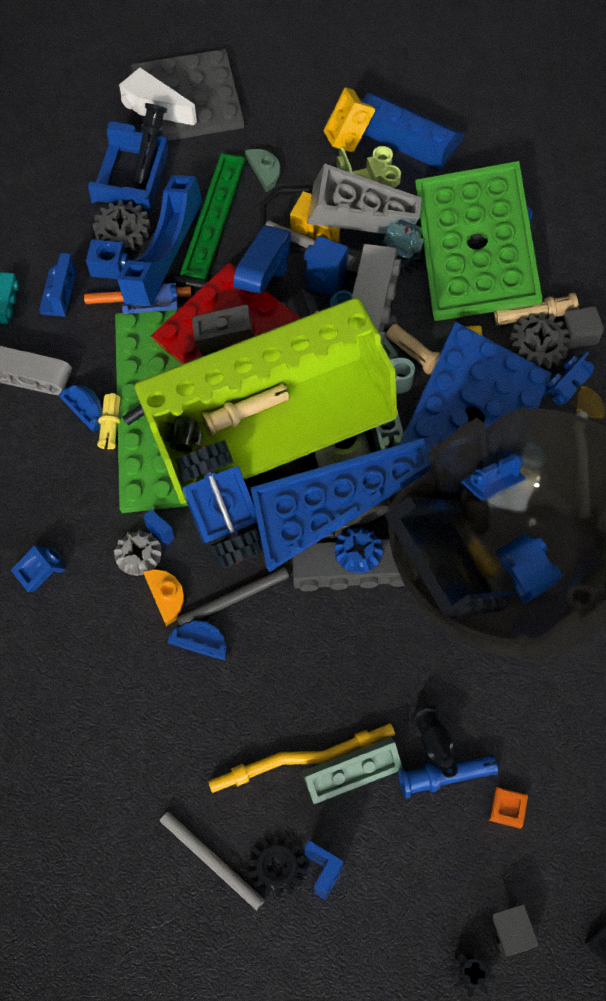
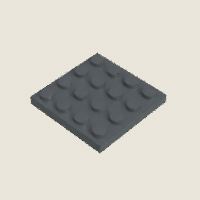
(205, 82)

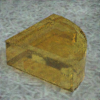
(590, 402)

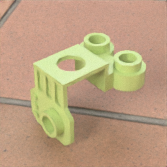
(377, 169)

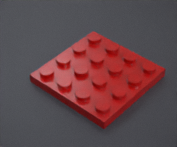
(177, 333)

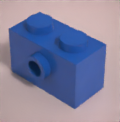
(326, 266)

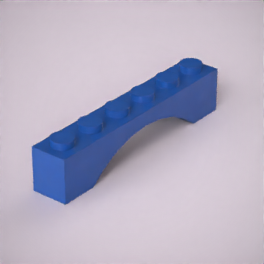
(144, 275)

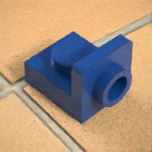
(37, 567)

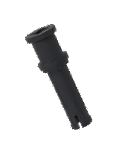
(142, 175)

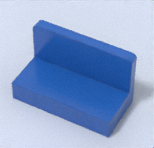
(331, 871)

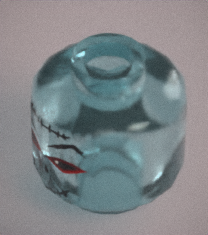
(405, 238)

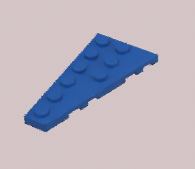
(315, 503)

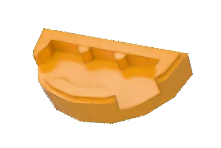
(166, 593)

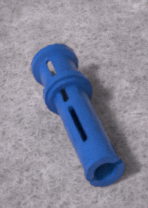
(431, 777)

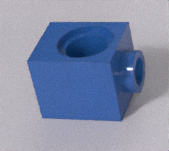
(106, 258)

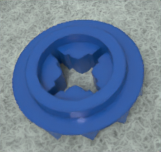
(352, 560)

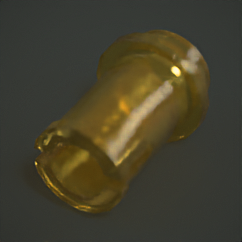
(485, 561)

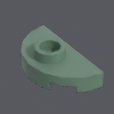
(265, 167)

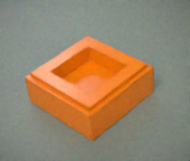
(508, 807)

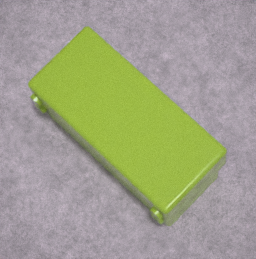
(334, 382)

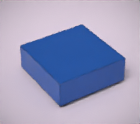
(158, 527)

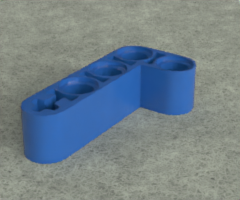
(263, 260)

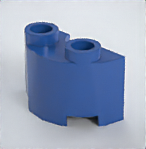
(528, 566)

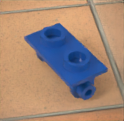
(574, 370)
(495, 477)

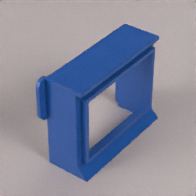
(125, 138)

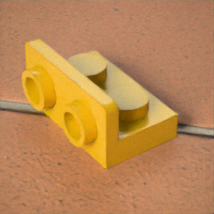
(348, 121)

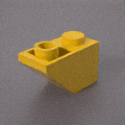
(299, 219)

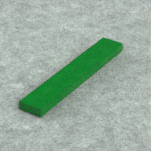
(213, 217)

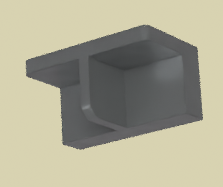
(222, 329)

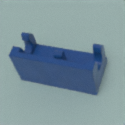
(164, 301)

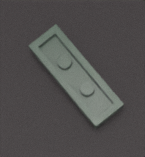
(352, 770)

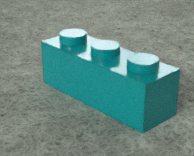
(8, 289)

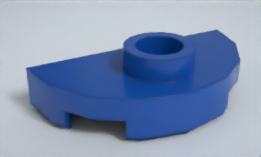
(84, 404)
(200, 638)

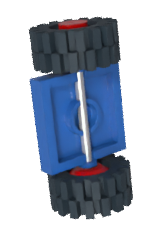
(220, 504)

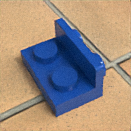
(58, 287)

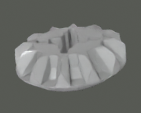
(132, 564)

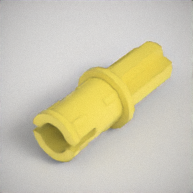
(109, 421)

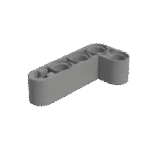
(33, 371)

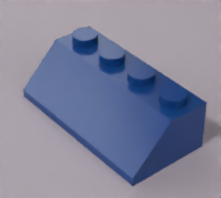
(411, 132)

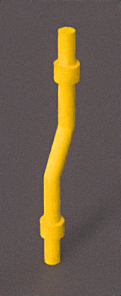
(240, 774)

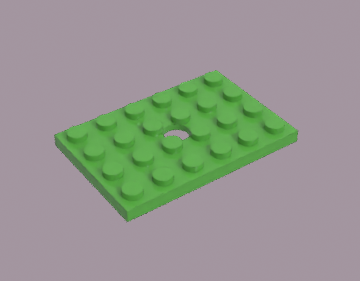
(484, 279)

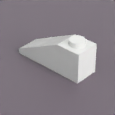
(144, 88)

